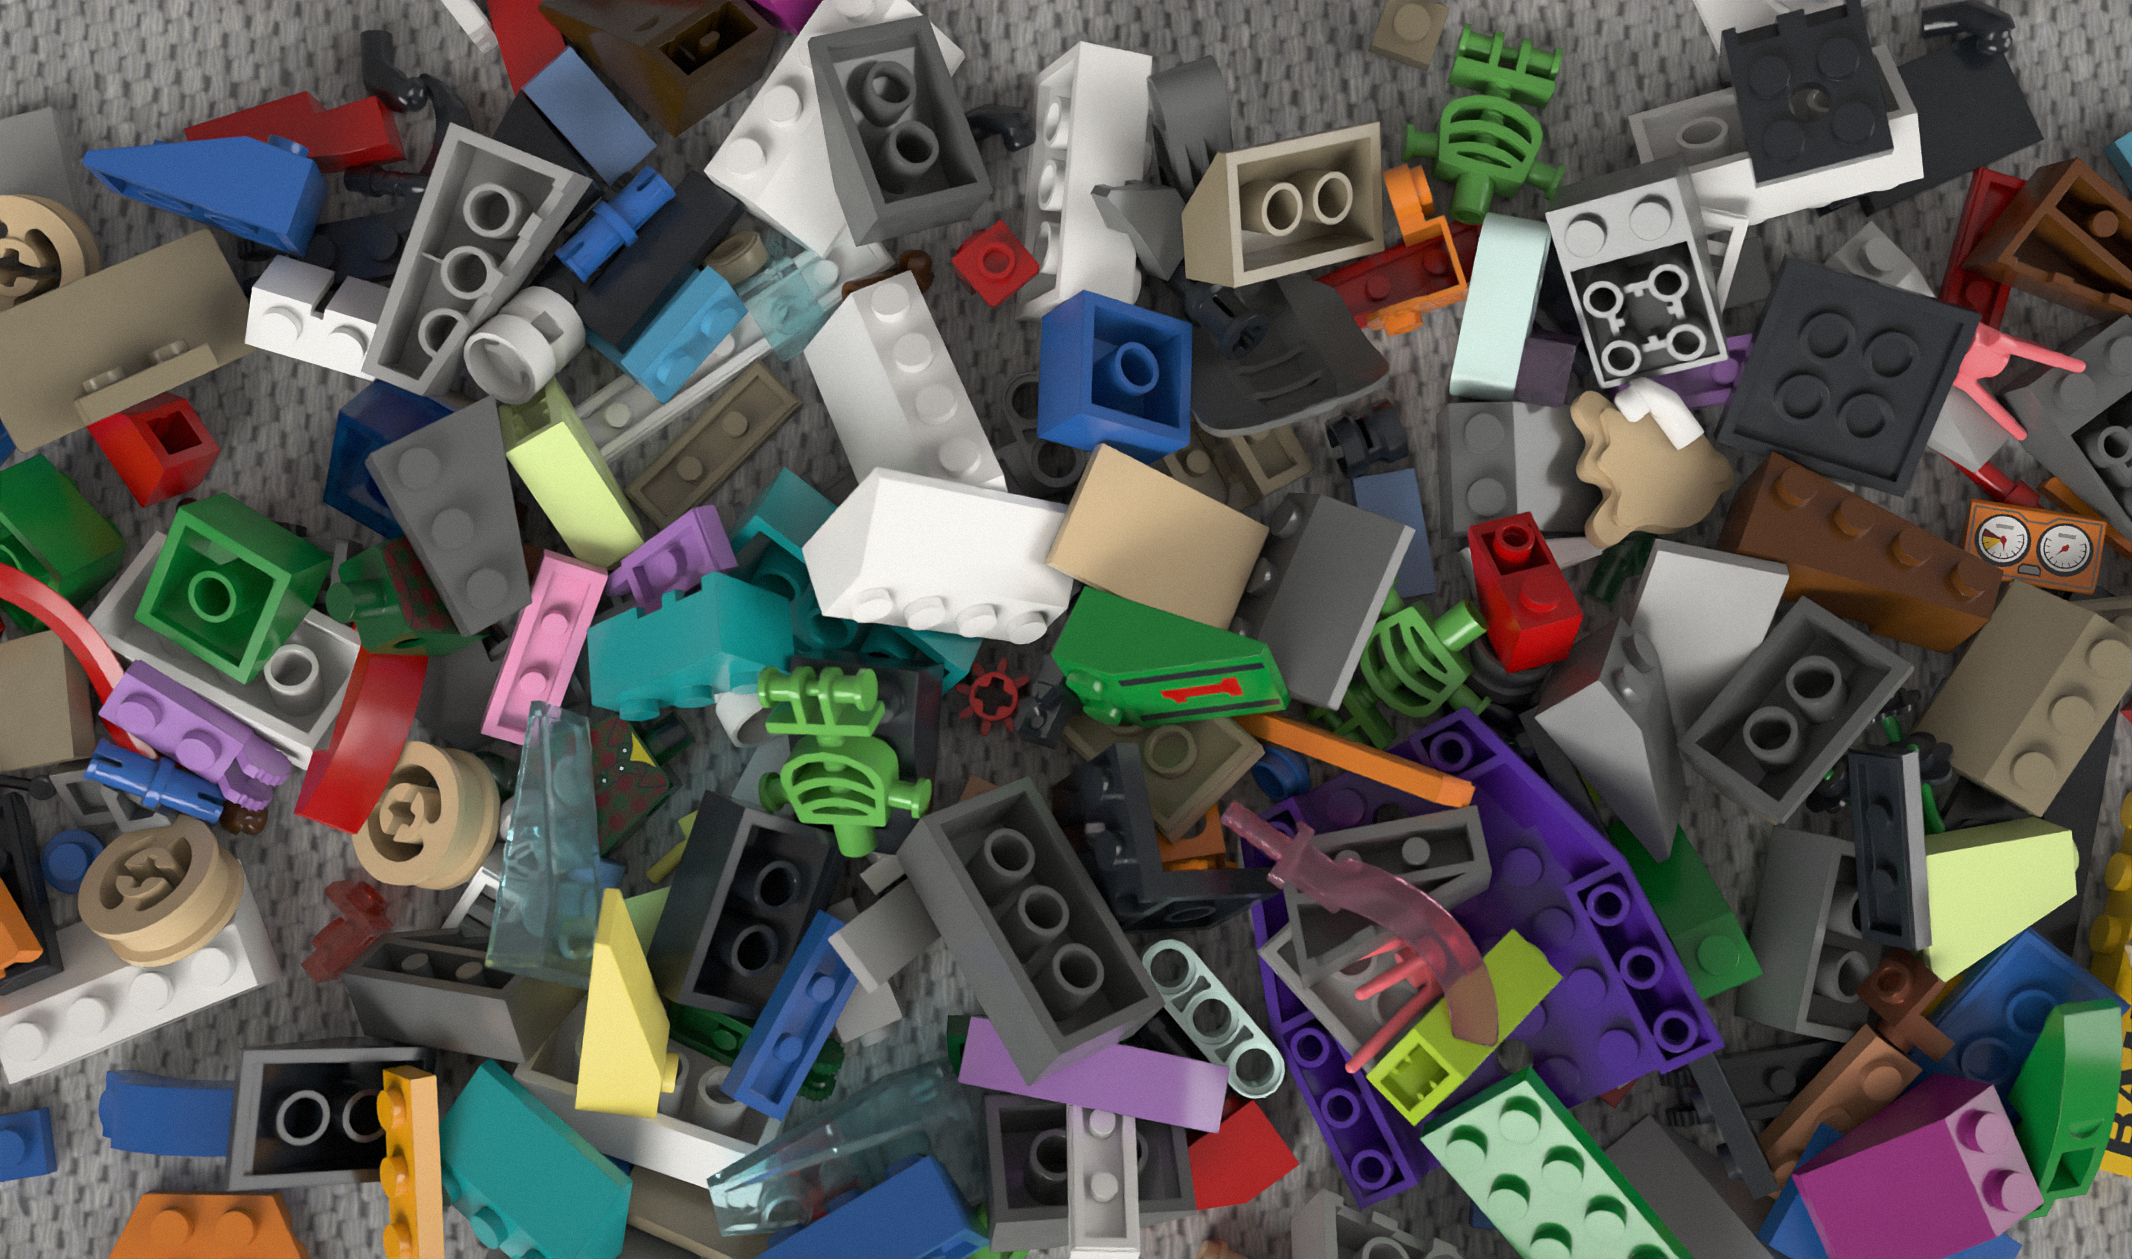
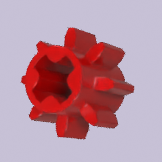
(985, 681)

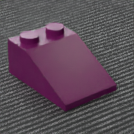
(1921, 1176)

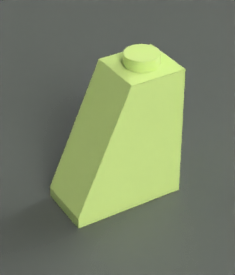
(570, 477)
(1992, 886)

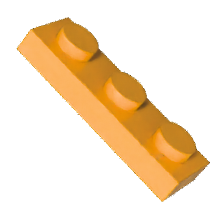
(412, 1164)

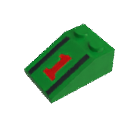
(1161, 666)

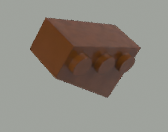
(2063, 242)

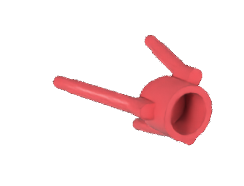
(1989, 356)
(1417, 972)

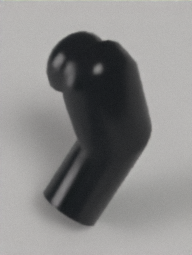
(385, 79)

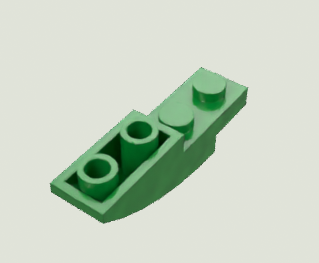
(2069, 1098)

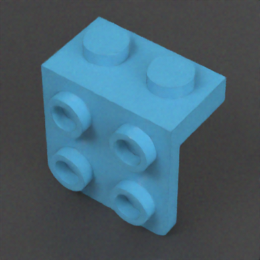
(679, 335)

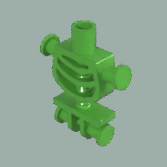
(1486, 139)
(1431, 646)
(838, 768)

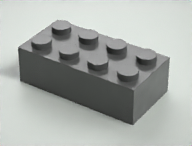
(1028, 929)

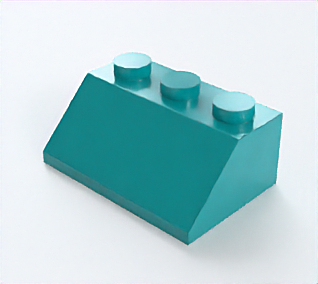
(528, 1175)

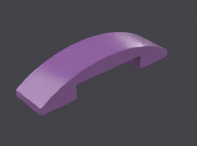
(1113, 1081)

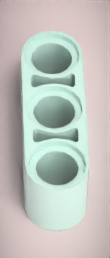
(1500, 307)
(1236, 1034)

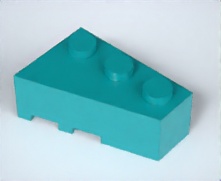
(689, 648)

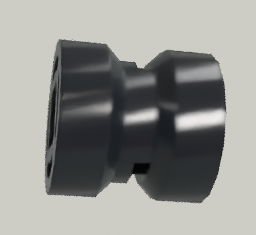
(1367, 438)

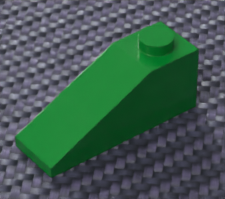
(1691, 913)

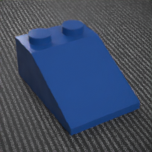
(226, 183)

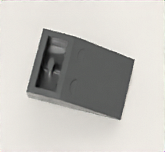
(1639, 271)
(2083, 419)

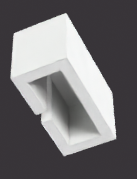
(286, 323)

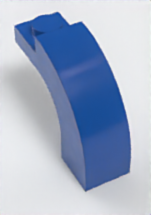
(166, 1114)

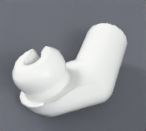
(1664, 405)

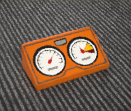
(2036, 544)

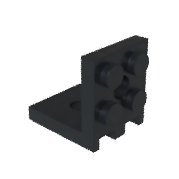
(1797, 53)
(1113, 833)

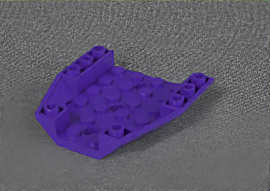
(1554, 882)

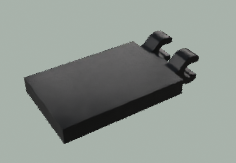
(1966, 120)

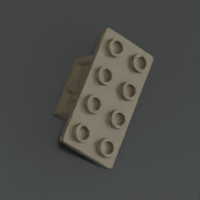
(118, 338)

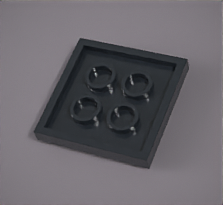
(1846, 375)

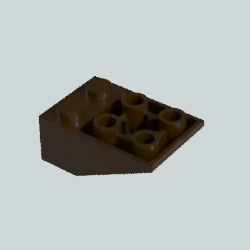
(670, 54)

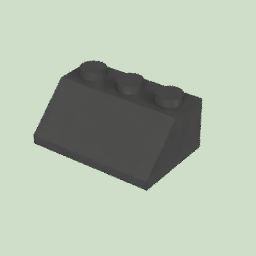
(1320, 591)
(1792, 710)
(1810, 940)

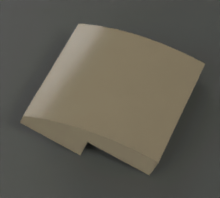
(1237, 468)

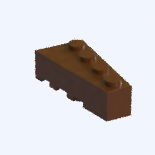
(1859, 558)

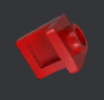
(994, 264)

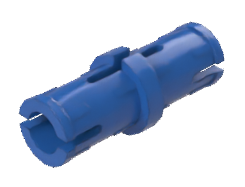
(615, 223)
(155, 781)

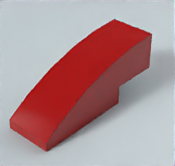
(335, 137)

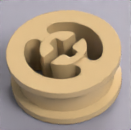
(28, 222)
(451, 821)
(161, 892)

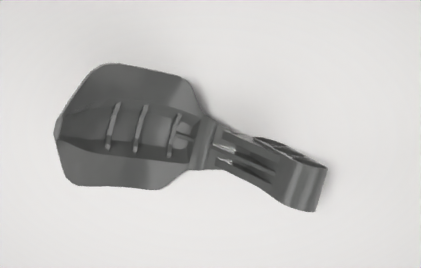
(1313, 346)

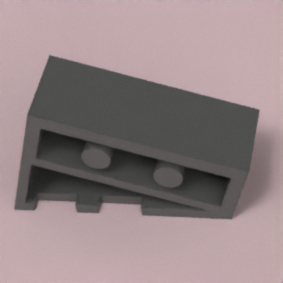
(459, 513)
(1433, 852)
(440, 995)

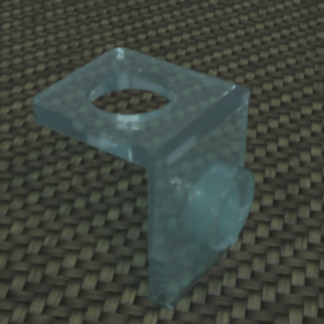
(782, 305)

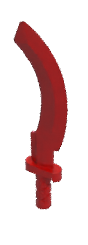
(81, 639)

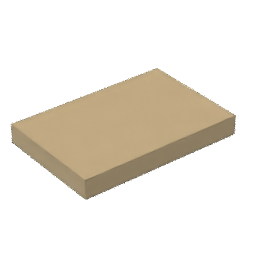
(1156, 540)

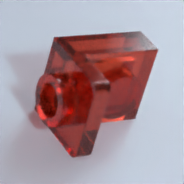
(344, 940)

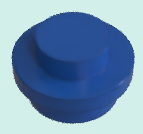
(1281, 772)
(69, 858)

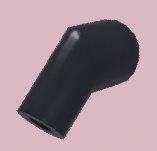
(1973, 17)
(1005, 120)

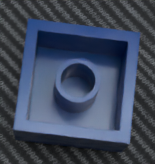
(1115, 378)

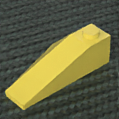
(625, 1024)

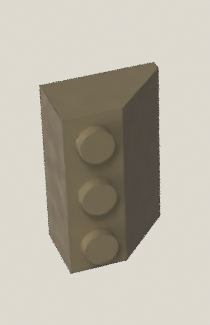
(1286, 207)
(2029, 695)

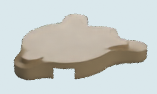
(1643, 474)

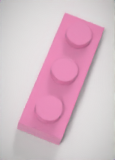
(544, 643)

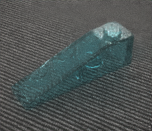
(551, 858)
(850, 1149)

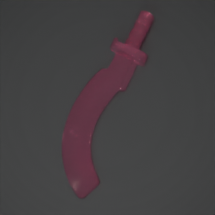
(1392, 905)

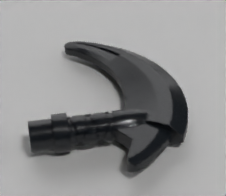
(376, 182)

